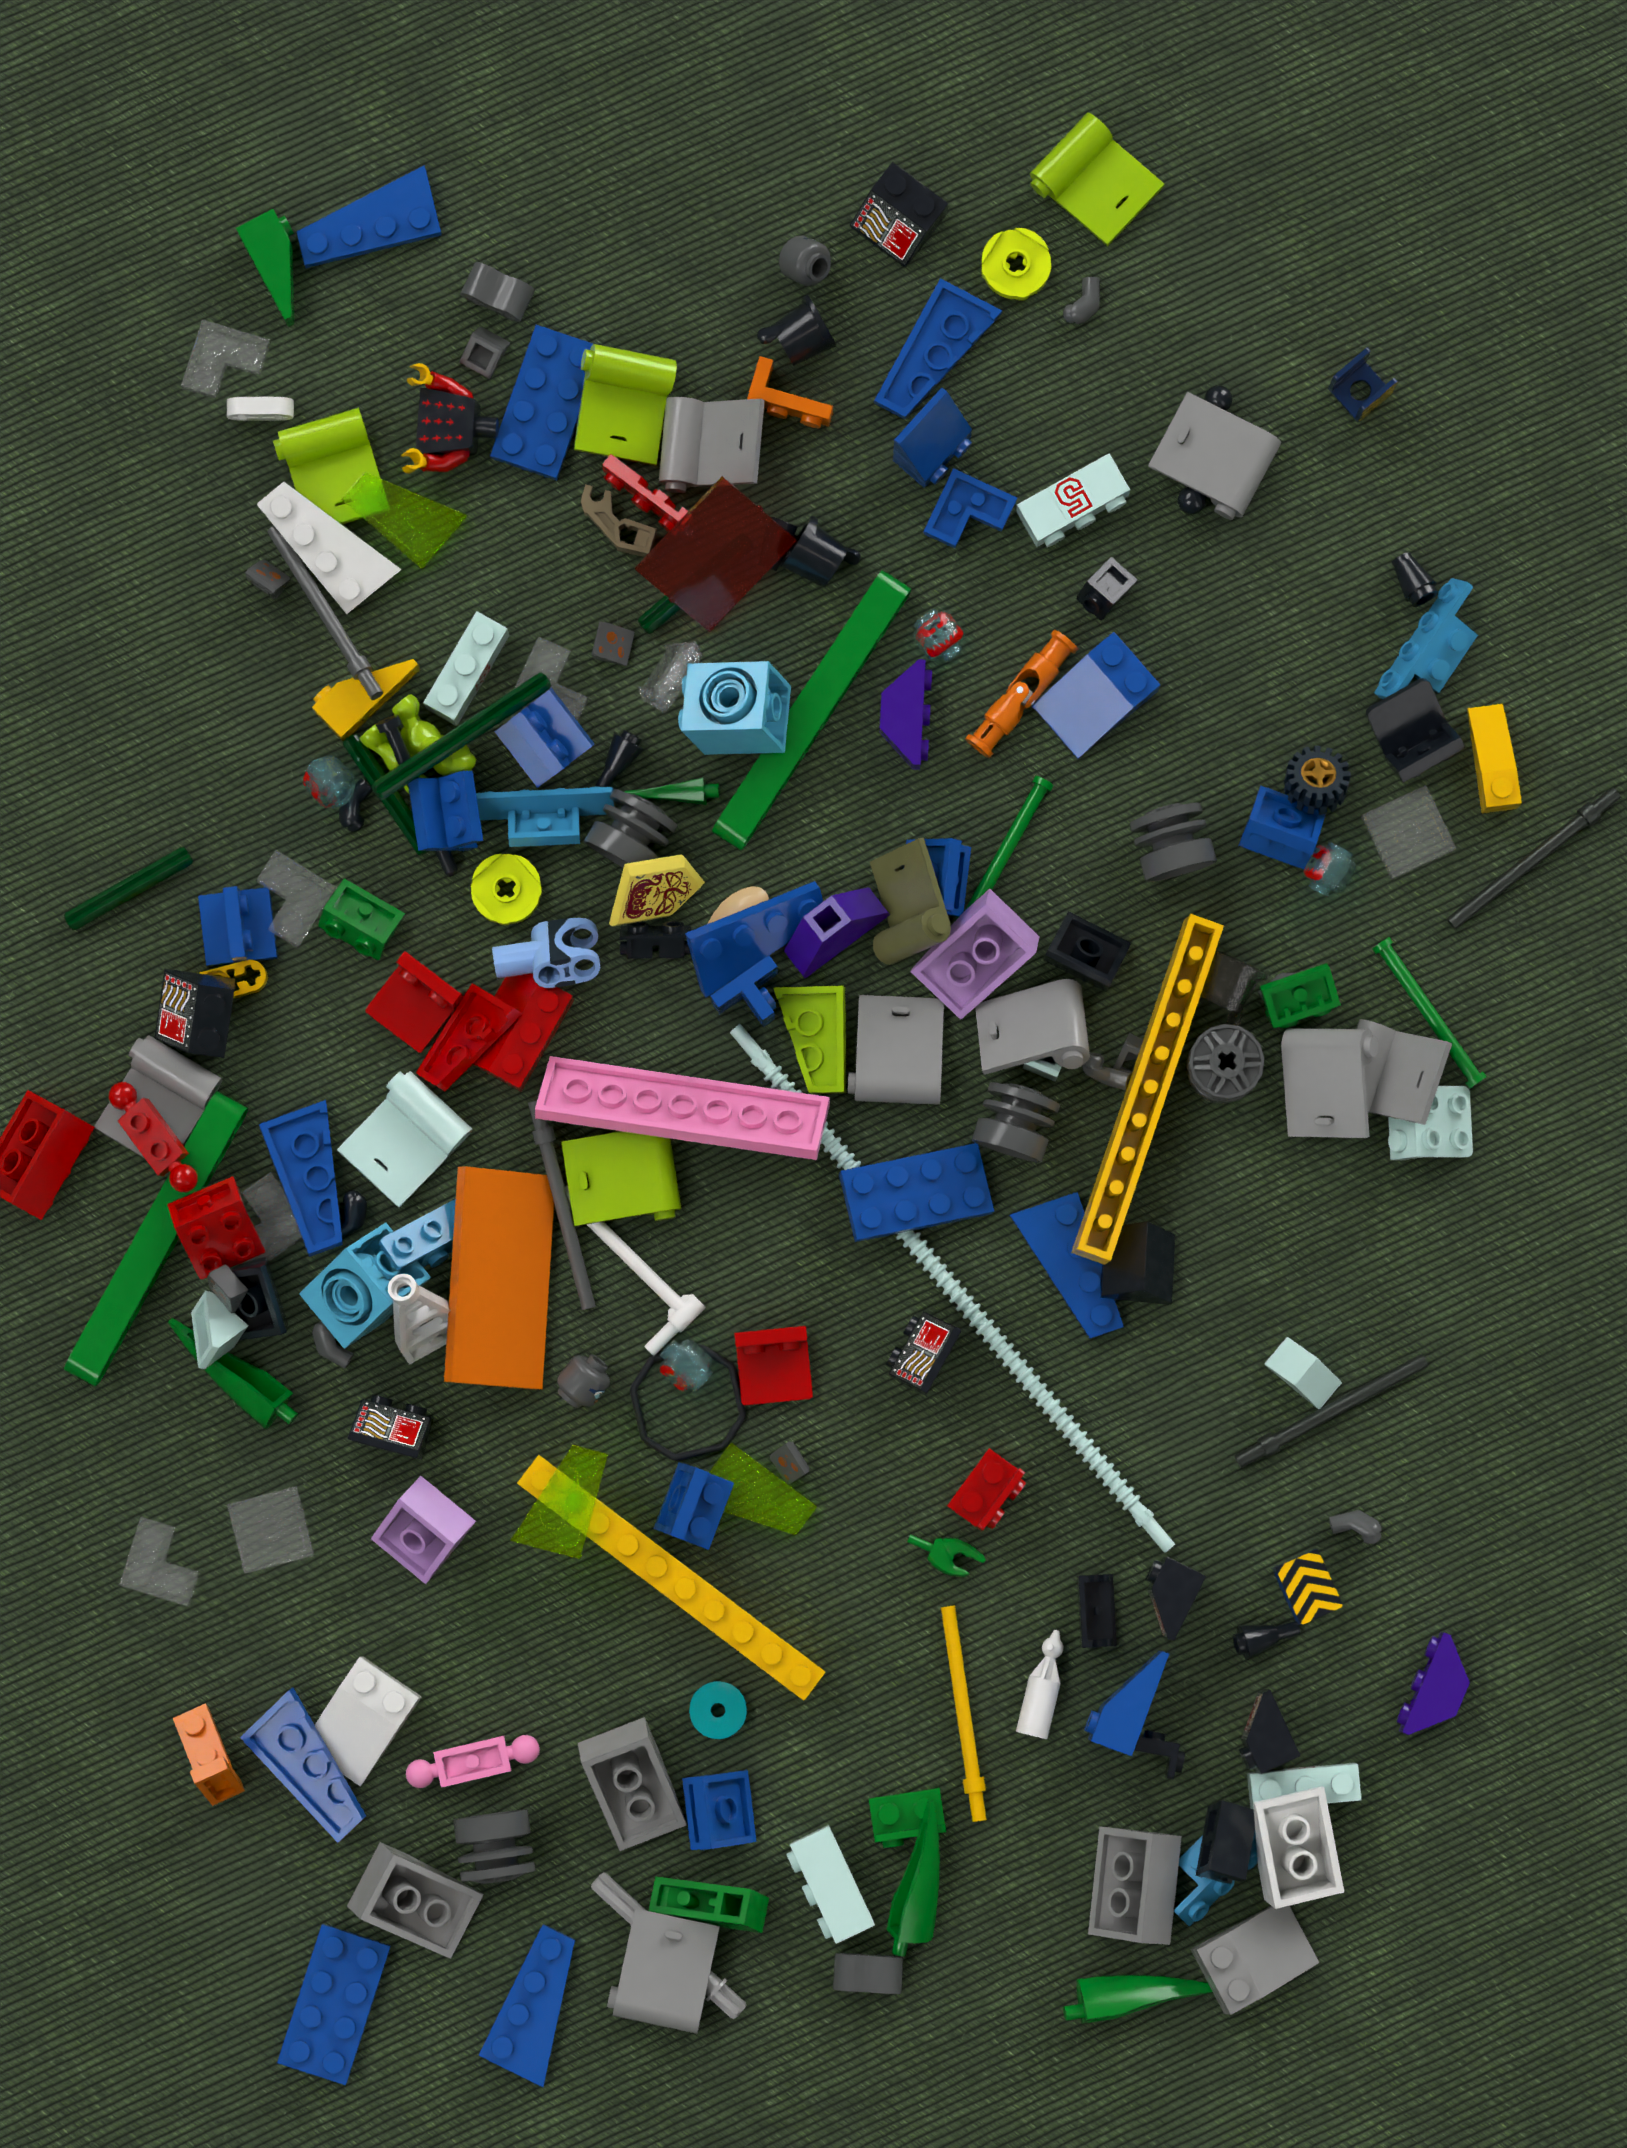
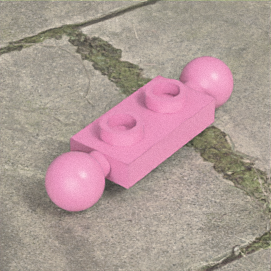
(472, 1761)

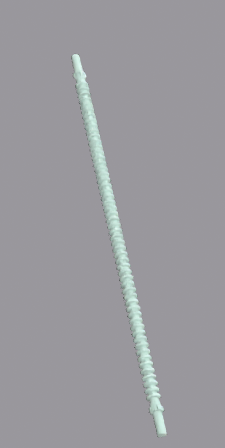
(1140, 1513)

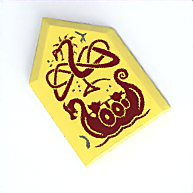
(654, 889)

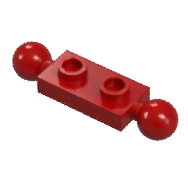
(153, 1137)

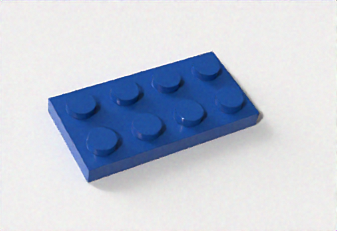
(543, 405)
(916, 1192)
(334, 2004)

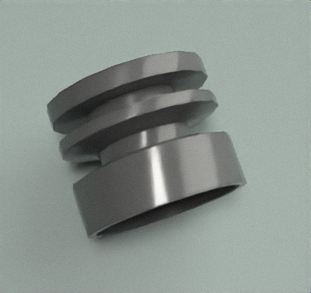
(631, 830)
(1172, 841)
(1230, 1084)
(1016, 1122)
(494, 1845)

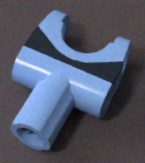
(551, 954)

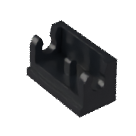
(1096, 1610)
(1226, 1842)

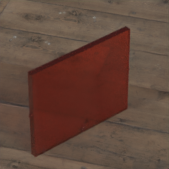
(715, 554)

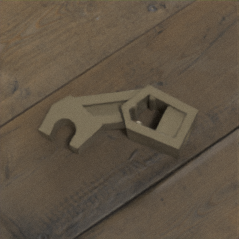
(611, 527)

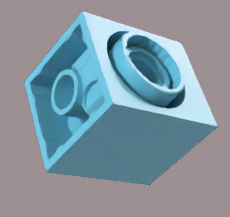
(735, 707)
(353, 1288)

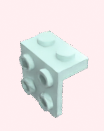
(1445, 1132)

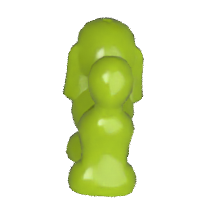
(417, 736)

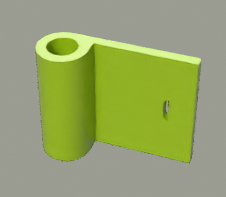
(1092, 176)
(623, 399)
(328, 460)
(625, 1176)

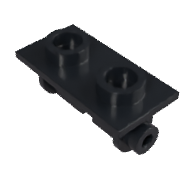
(642, 937)

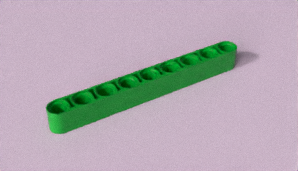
(813, 709)
(152, 1245)

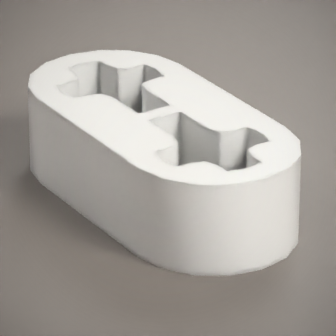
(260, 408)

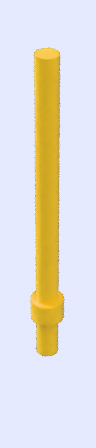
(973, 1783)

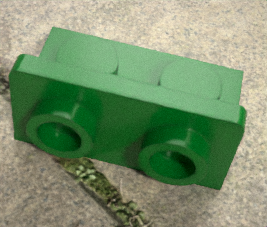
(360, 919)
(1300, 996)
(901, 1815)

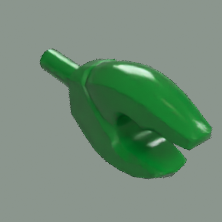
(943, 1551)

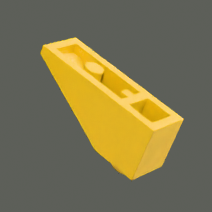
(349, 706)
(1494, 759)

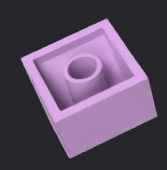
(423, 1529)

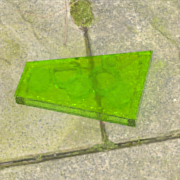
(403, 517)
(761, 1494)
(566, 1505)

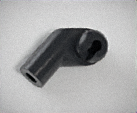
(350, 812)
(354, 1213)

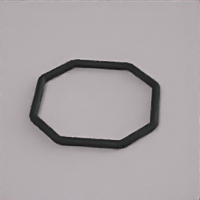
(697, 1452)

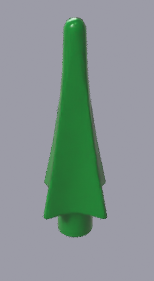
(690, 791)

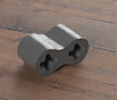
(497, 292)
(868, 1973)

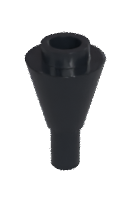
(621, 754)
(1254, 1639)

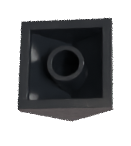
(1087, 951)
(1141, 1265)
(261, 1305)

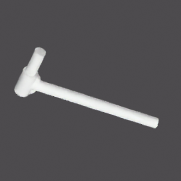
(682, 1309)

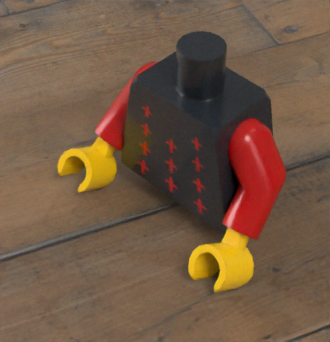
(446, 424)

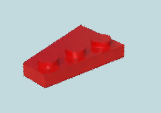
(622, 476)
(466, 1036)

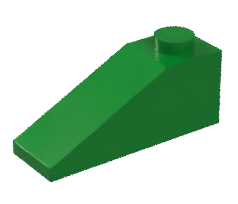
(272, 254)
(710, 1903)

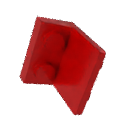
(414, 1003)
(215, 1227)
(773, 1365)
(986, 1491)

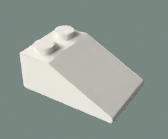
(364, 1718)
(1296, 1848)

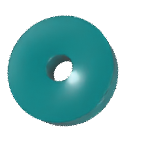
(701, 1713)

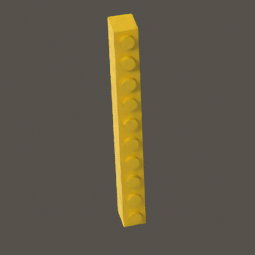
(1147, 1089)
(689, 1591)

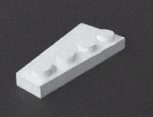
(332, 552)

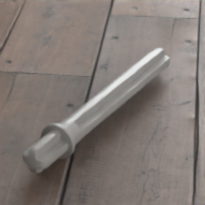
(625, 1905)

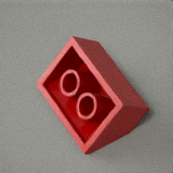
(522, 1045)
(39, 1153)

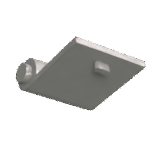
(710, 442)
(1219, 457)
(1034, 1026)
(898, 1050)
(1403, 1073)
(1327, 1079)
(170, 1082)
(663, 1976)

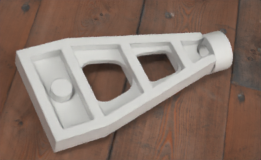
(412, 1312)

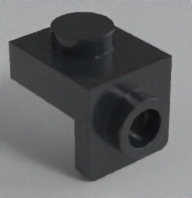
(1155, 1743)

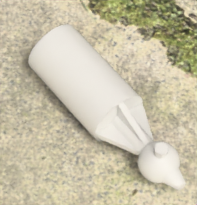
(1042, 1691)

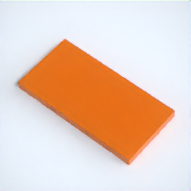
(499, 1279)

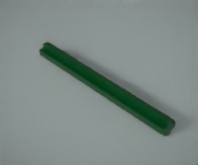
(461, 736)

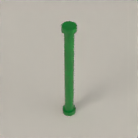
(1012, 838)
(1428, 1011)

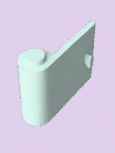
(408, 1135)

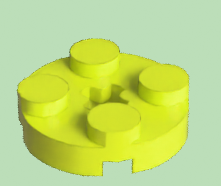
(1016, 284)
(506, 868)

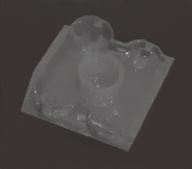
(666, 679)

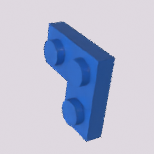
(963, 499)

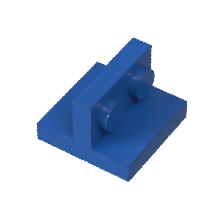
(544, 737)
(446, 812)
(1281, 829)
(951, 870)
(237, 926)
(746, 988)
(693, 1505)
(719, 1810)

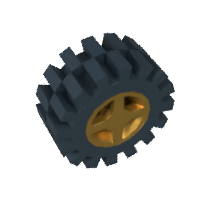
(1326, 770)

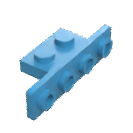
(1434, 646)
(543, 815)
(423, 1240)
(1197, 1903)

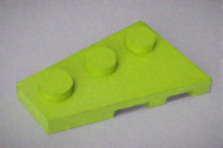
(818, 1032)

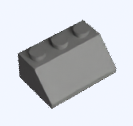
(1134, 1885)

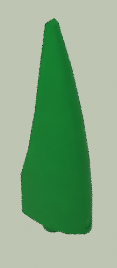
(245, 1384)
(916, 1898)
(1119, 1995)

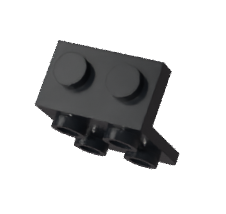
(1413, 730)

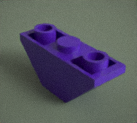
(905, 714)
(833, 928)
(1437, 1688)

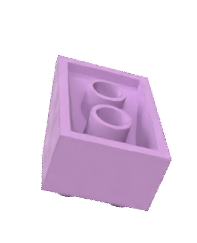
(978, 955)

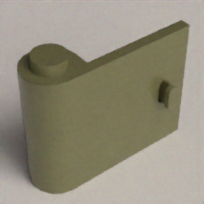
(912, 900)

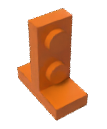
(782, 404)
(207, 1755)

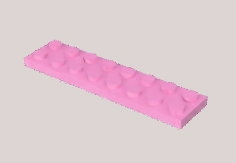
(682, 1107)

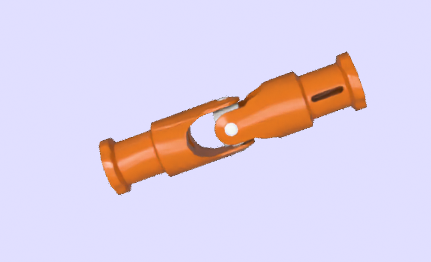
(1009, 708)

